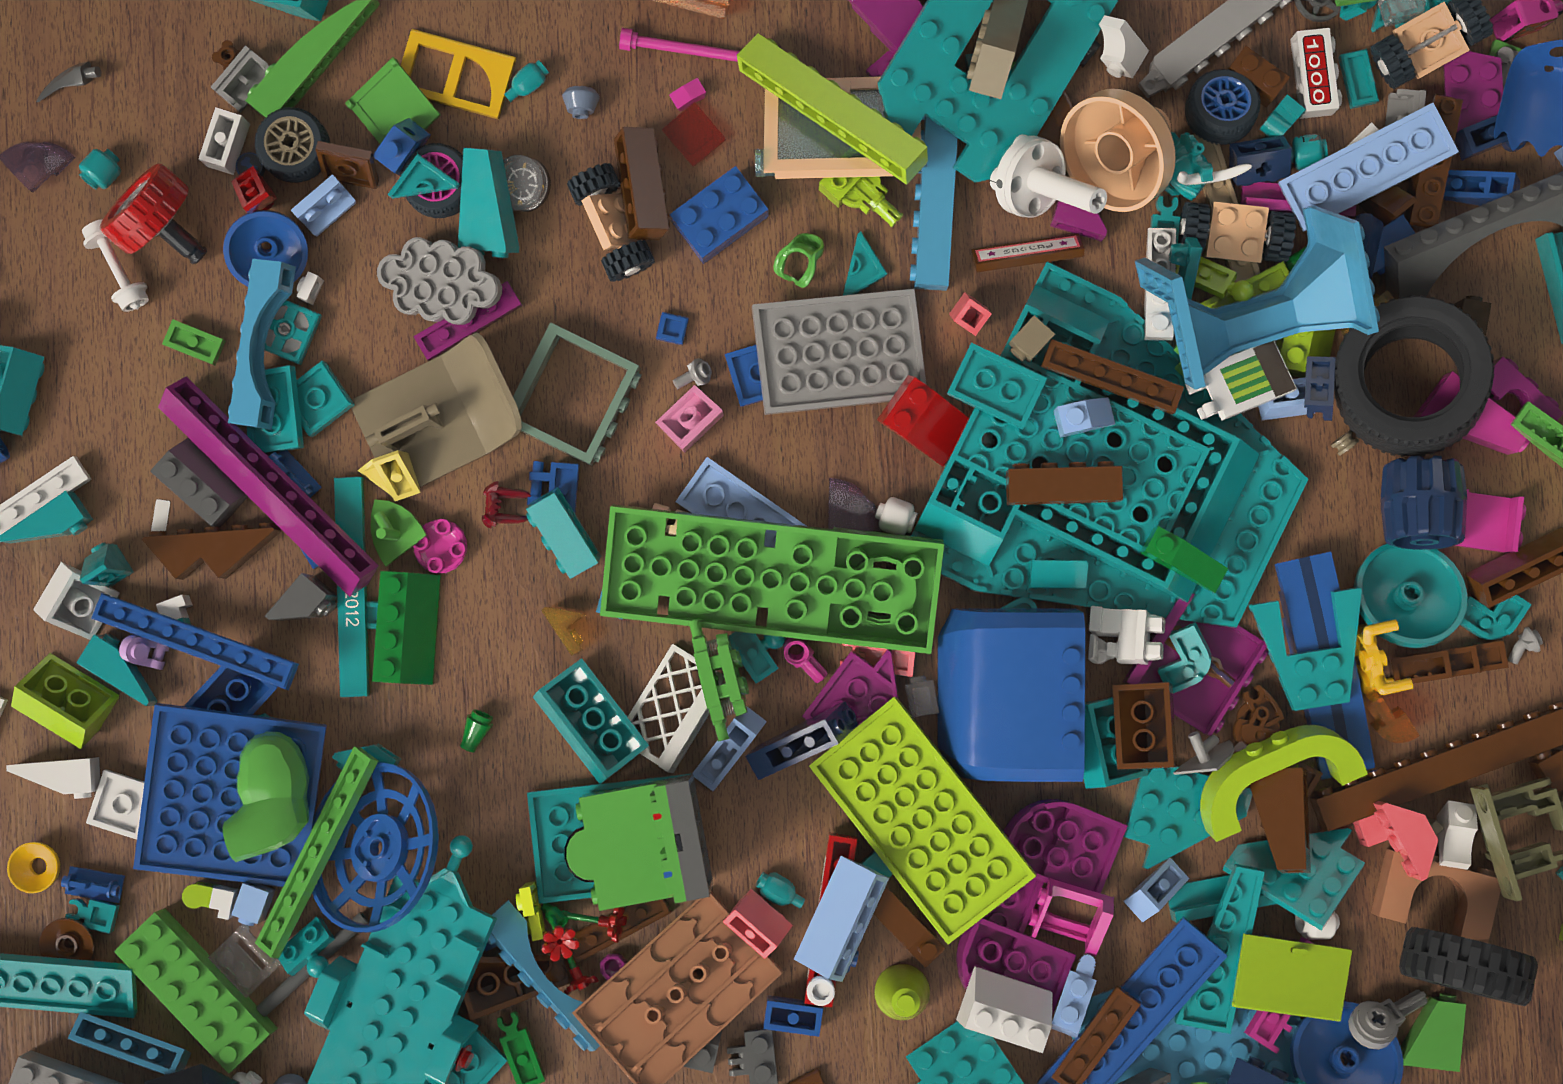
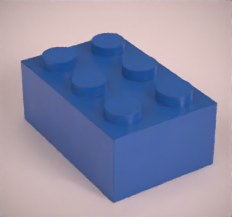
(719, 215)

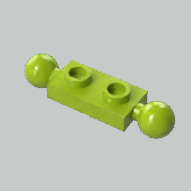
(1219, 280)

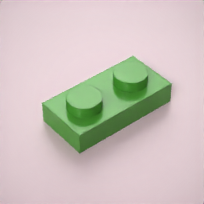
(193, 342)

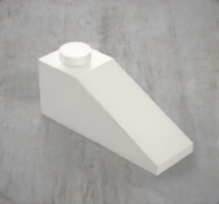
(64, 776)

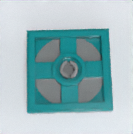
(292, 332)

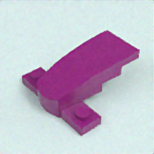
(889, 23)

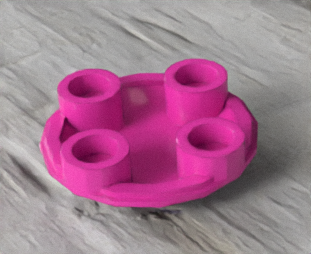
(442, 547)

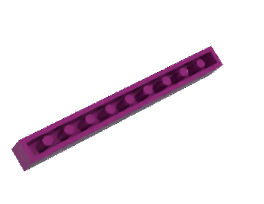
(267, 486)

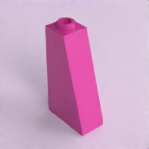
(1491, 429)

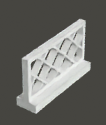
(688, 726)

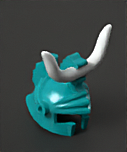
(1193, 169)

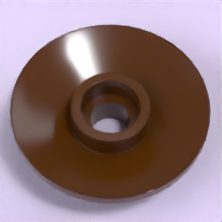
(54, 940)

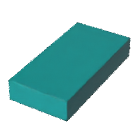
(1358, 79)

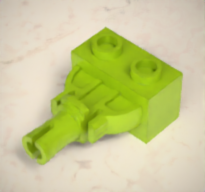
(860, 190)

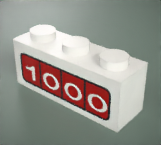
(1315, 72)

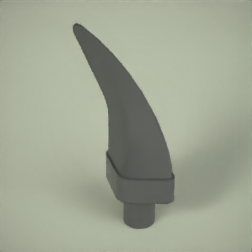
(74, 76)

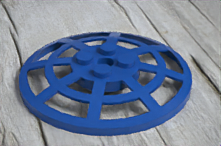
(390, 861)

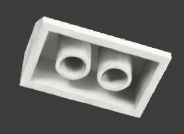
(1007, 1009)

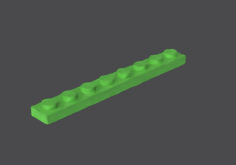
(316, 852)

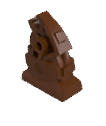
(1260, 723)

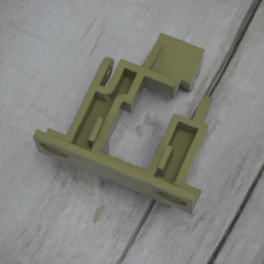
(1509, 802)

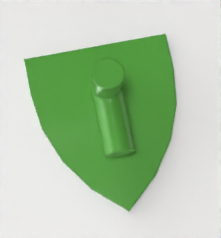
(393, 530)

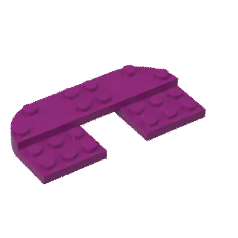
(1058, 844)

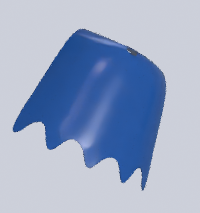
(1533, 99)

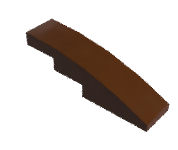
(1451, 662)

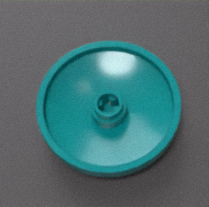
(1414, 588)

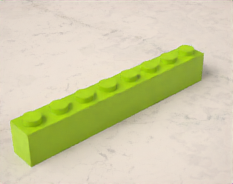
(833, 108)

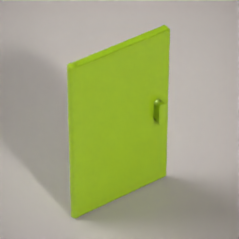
(1294, 982)

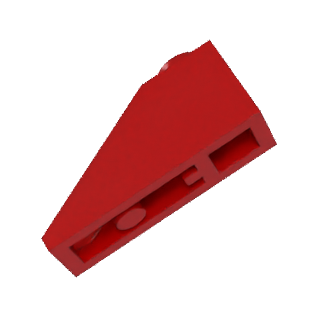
(253, 191)

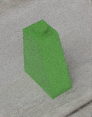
(1436, 1035)

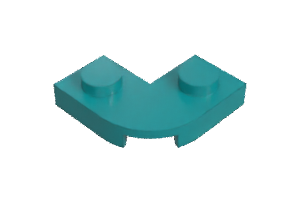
(1495, 622)
(1193, 661)

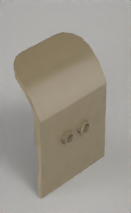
(441, 411)

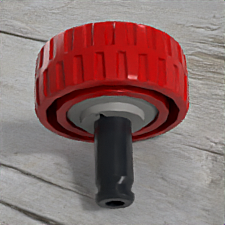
(148, 211)

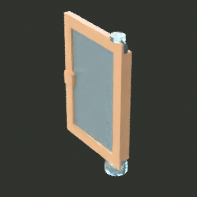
(806, 150)

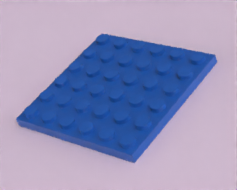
(194, 791)

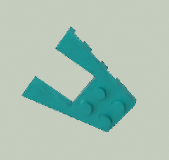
(1318, 675)

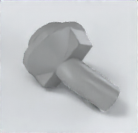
(698, 371)
(1527, 640)

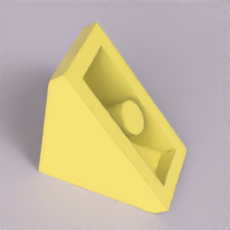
(393, 474)

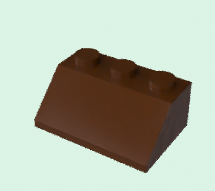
(1144, 726)

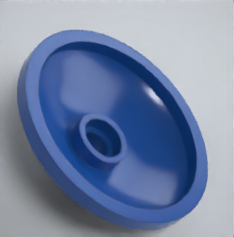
(251, 230)

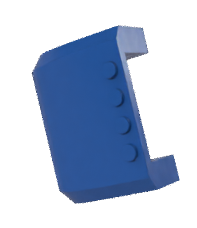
(1012, 694)

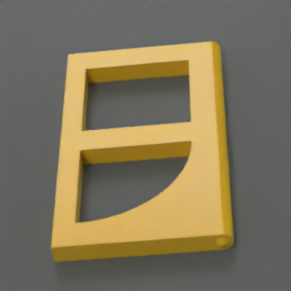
(495, 64)

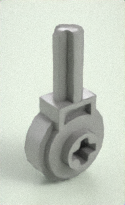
(1377, 1023)

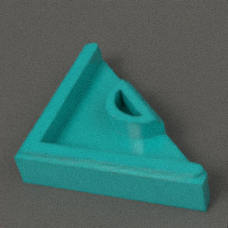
(421, 178)
(864, 268)

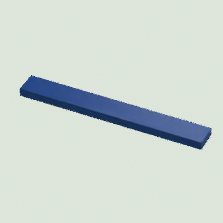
(195, 641)

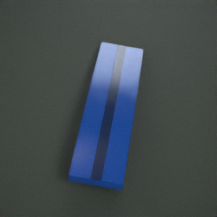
(1311, 626)

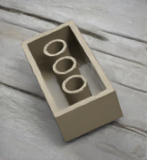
(996, 47)

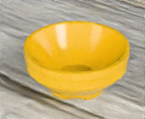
(21, 871)

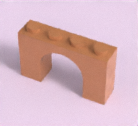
(1476, 892)

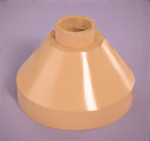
(1120, 147)

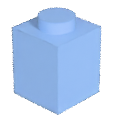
(253, 903)

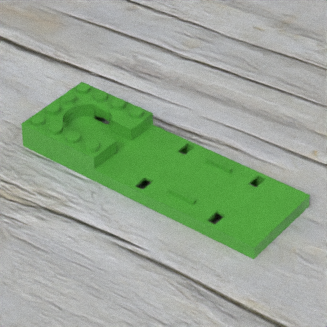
(811, 582)

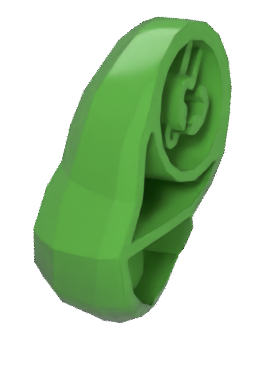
(273, 796)

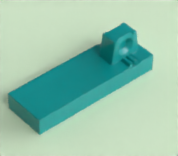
(1188, 257)

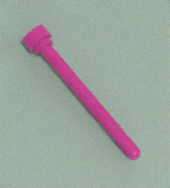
(631, 39)

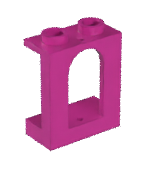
(1090, 934)

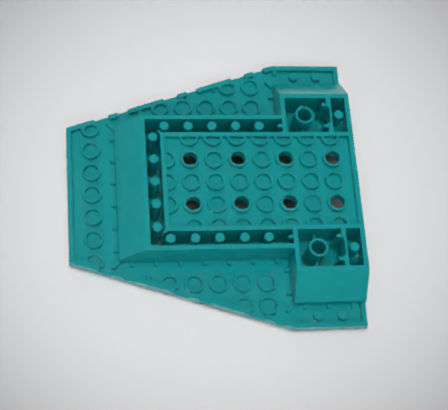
(1222, 494)

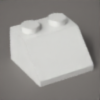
(71, 603)

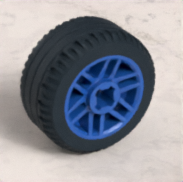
(1222, 106)

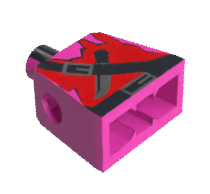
(1532, 14)

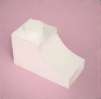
(1122, 47)
(1458, 834)

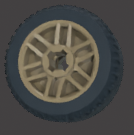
(288, 144)

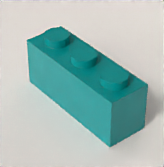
(562, 533)

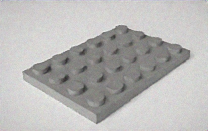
(836, 350)

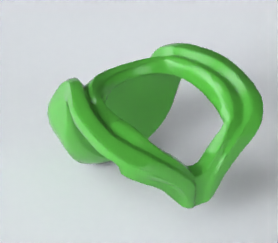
(809, 245)

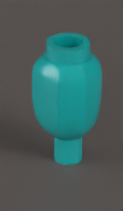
(527, 80)
(778, 890)

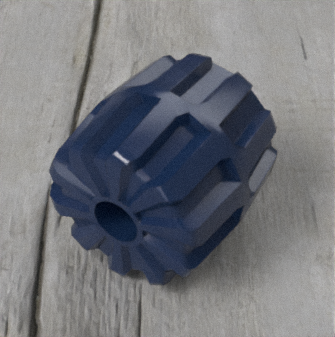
(1423, 503)

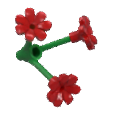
(561, 941)

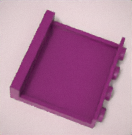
(1208, 700)

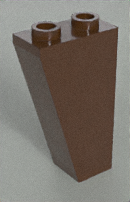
(1285, 817)

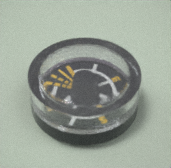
(527, 182)

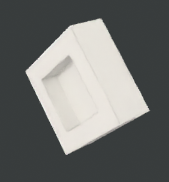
(309, 287)

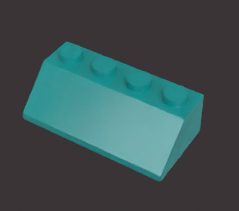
(590, 720)

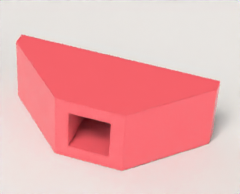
(1410, 836)

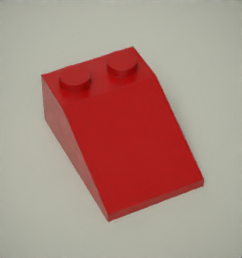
(924, 419)

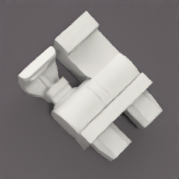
(1133, 635)

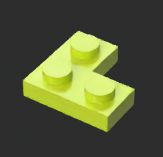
(528, 902)

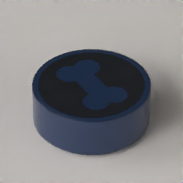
(248, 160)

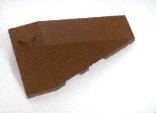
(498, 985)

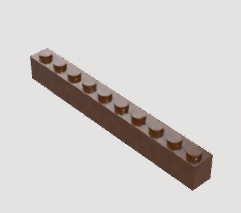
(1440, 768)

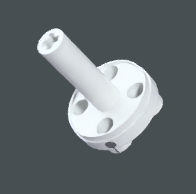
(1034, 178)

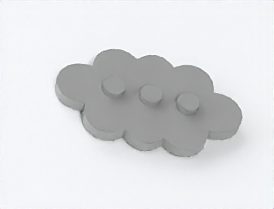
(439, 281)

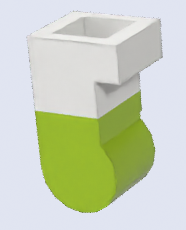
(211, 896)

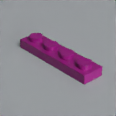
(446, 335)

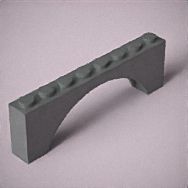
(1420, 259)

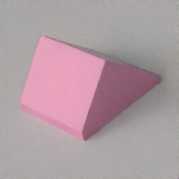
(690, 418)

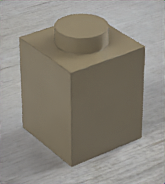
(1030, 340)

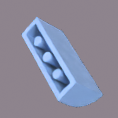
(841, 919)

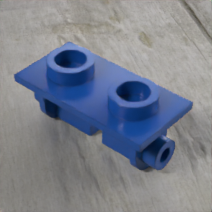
(295, 472)
(93, 884)

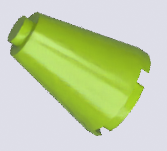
(902, 992)

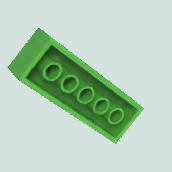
(195, 990)

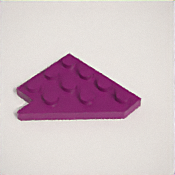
(860, 685)

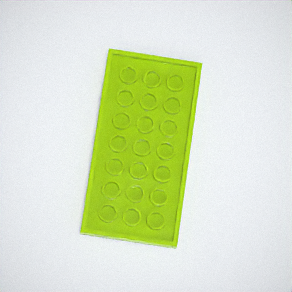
(922, 820)

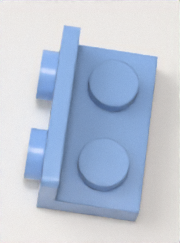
(324, 205)

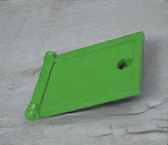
(391, 99)

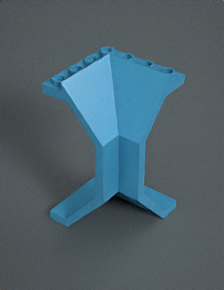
(1321, 292)

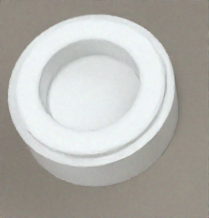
(820, 990)

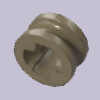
(1344, 443)

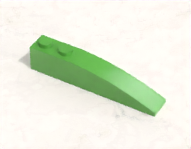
(308, 58)
(1541, 431)

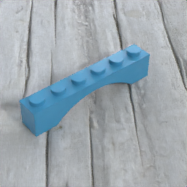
(267, 290)
(512, 939)

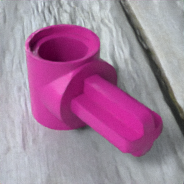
(804, 659)

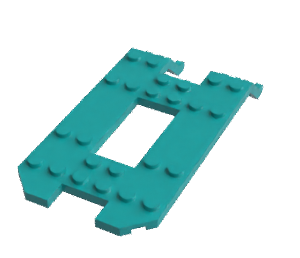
(927, 83)

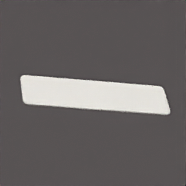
(160, 515)

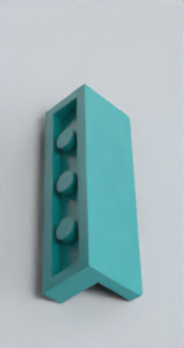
(1551, 257)
(1201, 899)

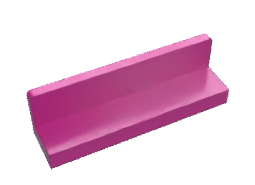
(1271, 196)

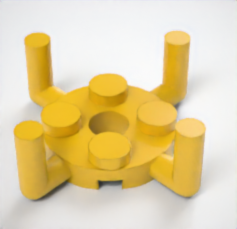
(1374, 660)

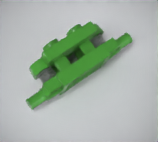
(714, 694)

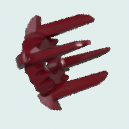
(493, 494)

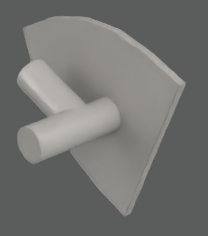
(1208, 754)

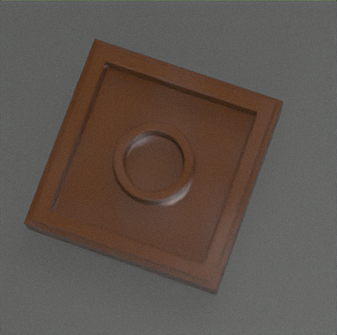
(347, 164)

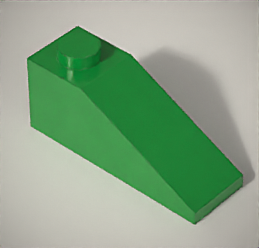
(1184, 559)

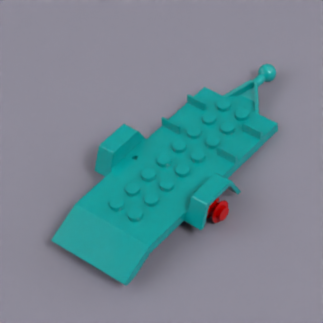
(405, 990)

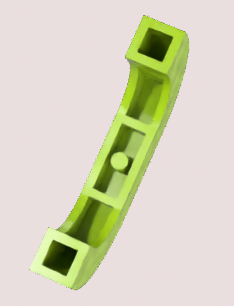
(1265, 758)

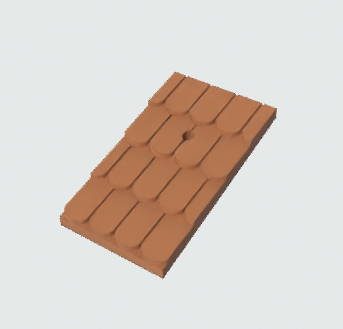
(658, 1006)

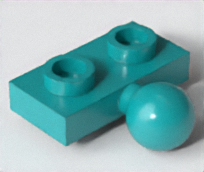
(755, 654)
(305, 947)

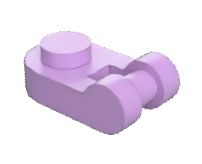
(136, 651)

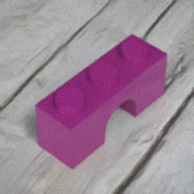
(1510, 380)

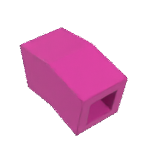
(688, 94)

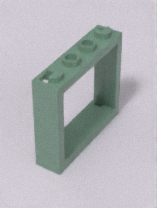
(619, 403)

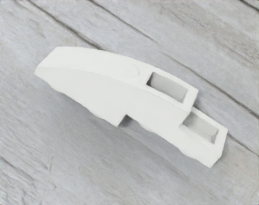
(1156, 311)

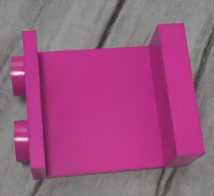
(1494, 523)

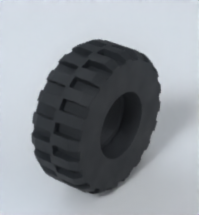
(1468, 965)

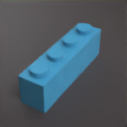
(128, 1044)

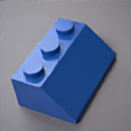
(231, 693)

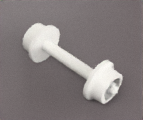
(130, 295)

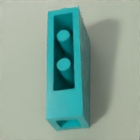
(485, 205)

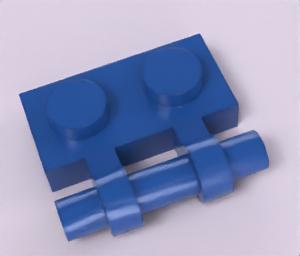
(561, 475)

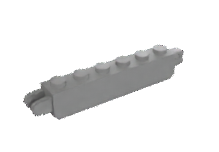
(1204, 41)

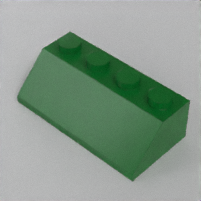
(406, 628)

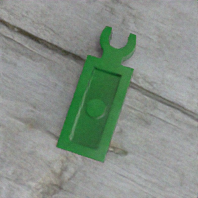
(520, 1052)

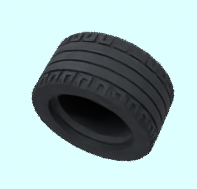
(1424, 320)

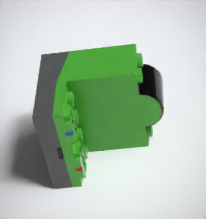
(641, 844)

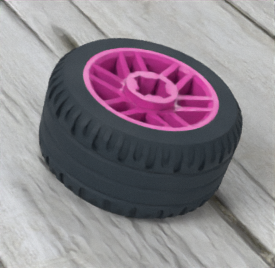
(440, 203)

